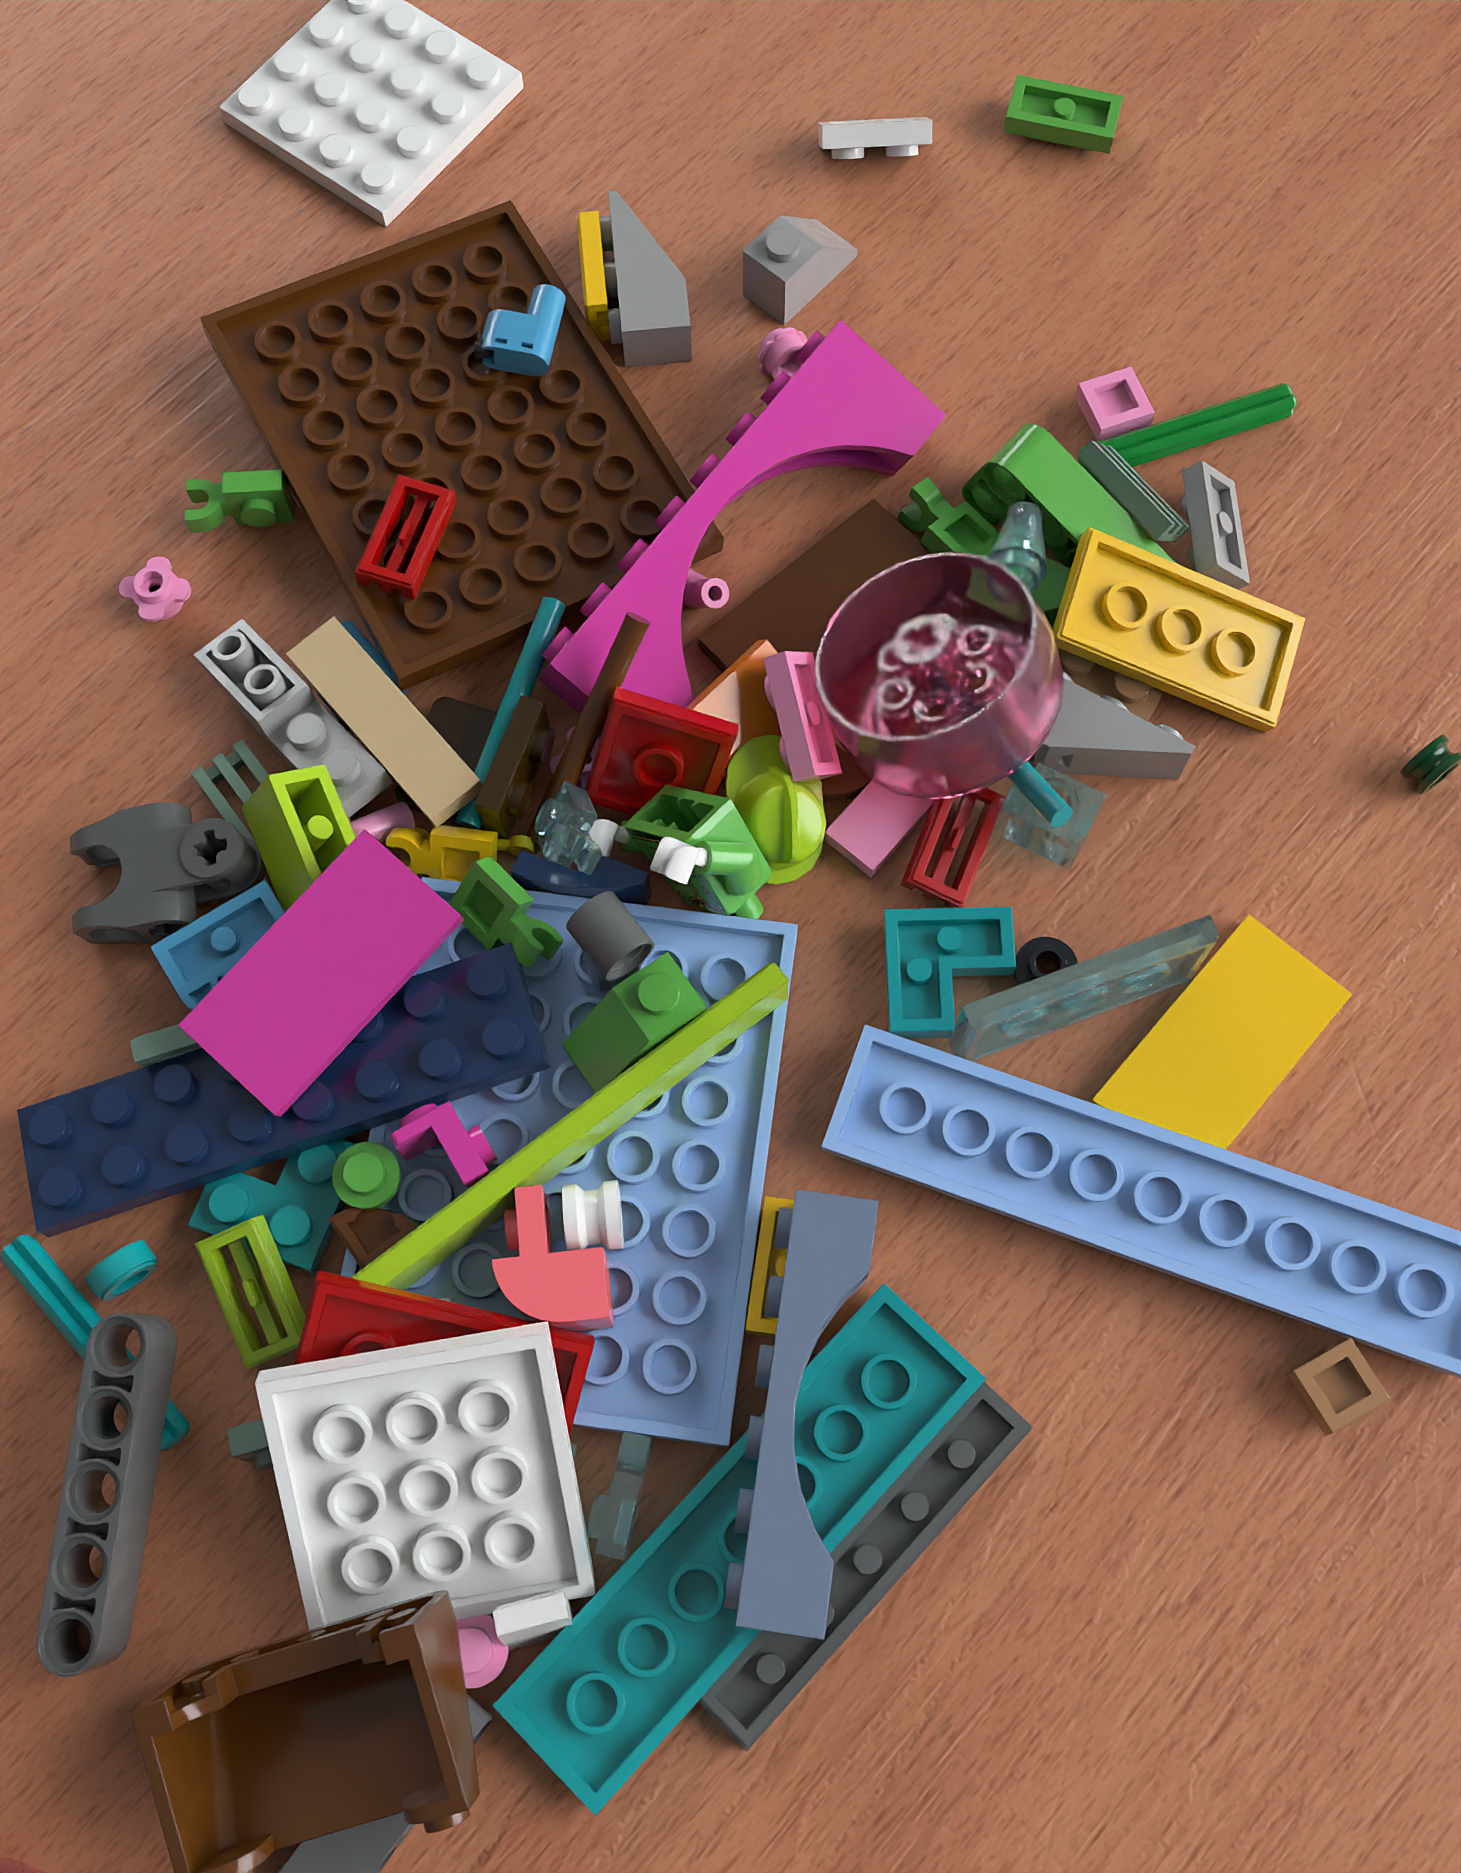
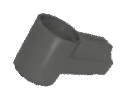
(609, 939)

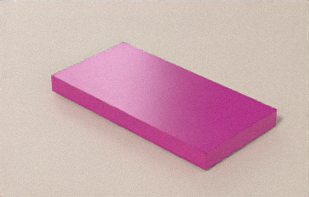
(321, 973)

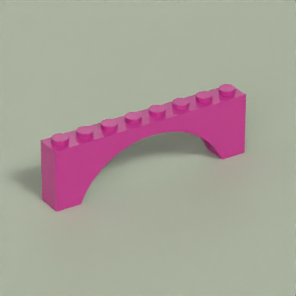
(835, 412)

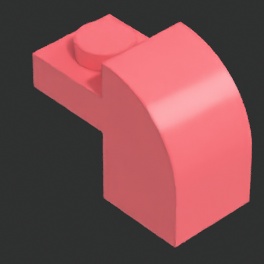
(546, 1285)

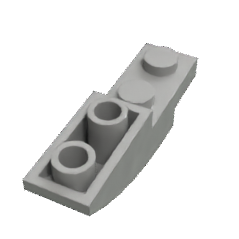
(289, 715)

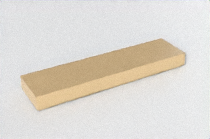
(385, 722)

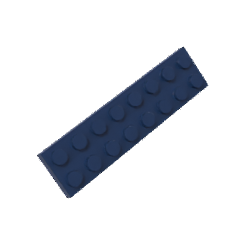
(197, 1124)

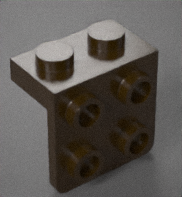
(510, 777)

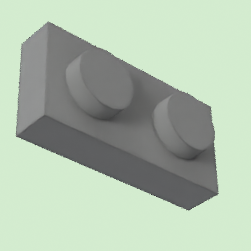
(1214, 525)

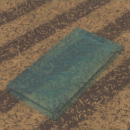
(1082, 990)

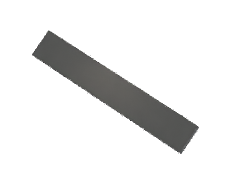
(870, 1562)

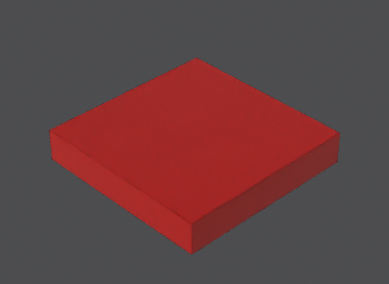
(653, 746)

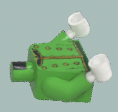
(696, 847)

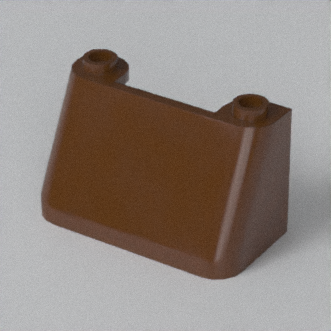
(312, 1738)

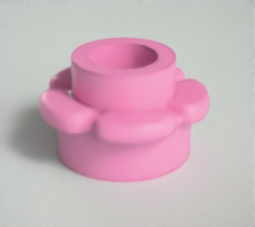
(779, 350)

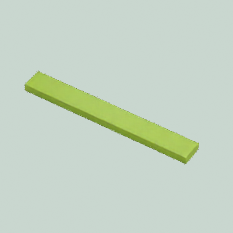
(579, 1131)

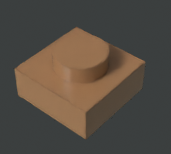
(1338, 1387)

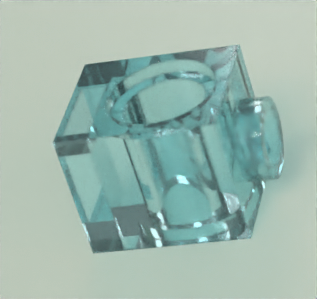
(1037, 834)

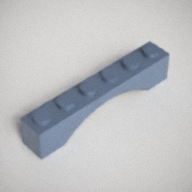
(785, 1563)

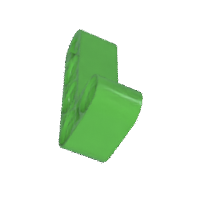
(1042, 472)

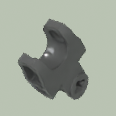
(164, 872)

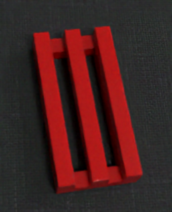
(391, 576)
(933, 886)

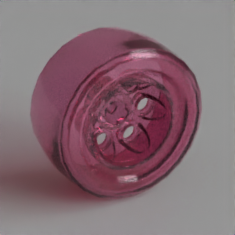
(929, 634)

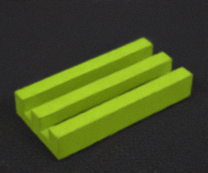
(277, 1283)

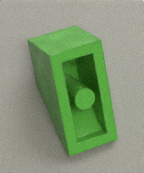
(633, 1021)

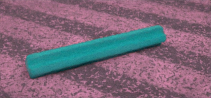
(70, 1311)

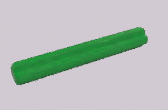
(1203, 425)

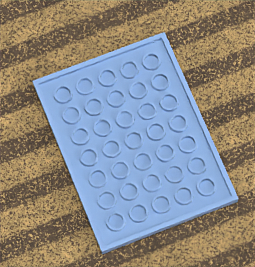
(682, 1165)

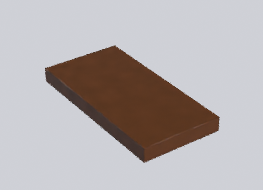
(806, 594)

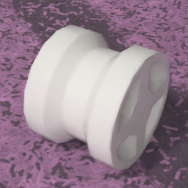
(592, 1216)

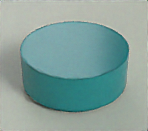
(122, 1270)

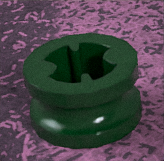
(1432, 764)

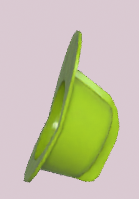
(779, 813)

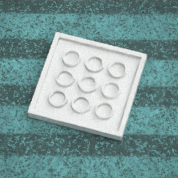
(372, 101)
(428, 1475)

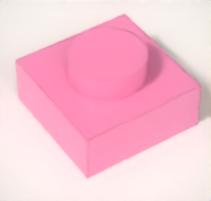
(1114, 404)

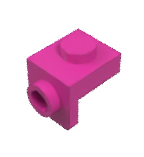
(433, 1124)

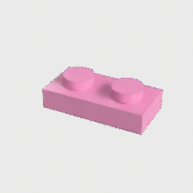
(806, 732)

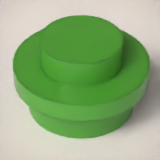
(366, 1175)

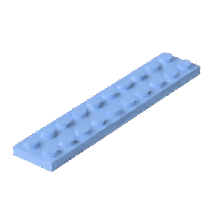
(1153, 1197)

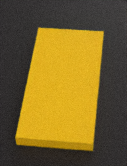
(1177, 630)
(1226, 1039)

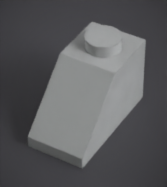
(792, 265)

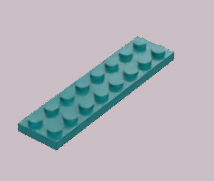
(660, 1623)

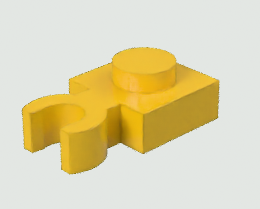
(447, 853)

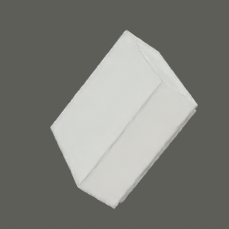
(532, 1619)

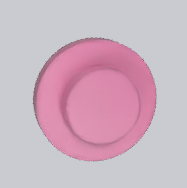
(481, 1650)

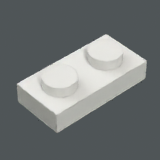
(898, 135)

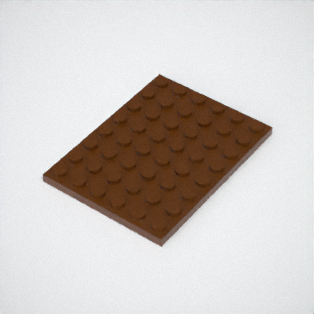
(381, 379)

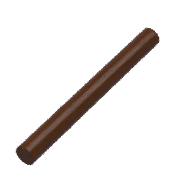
(596, 708)

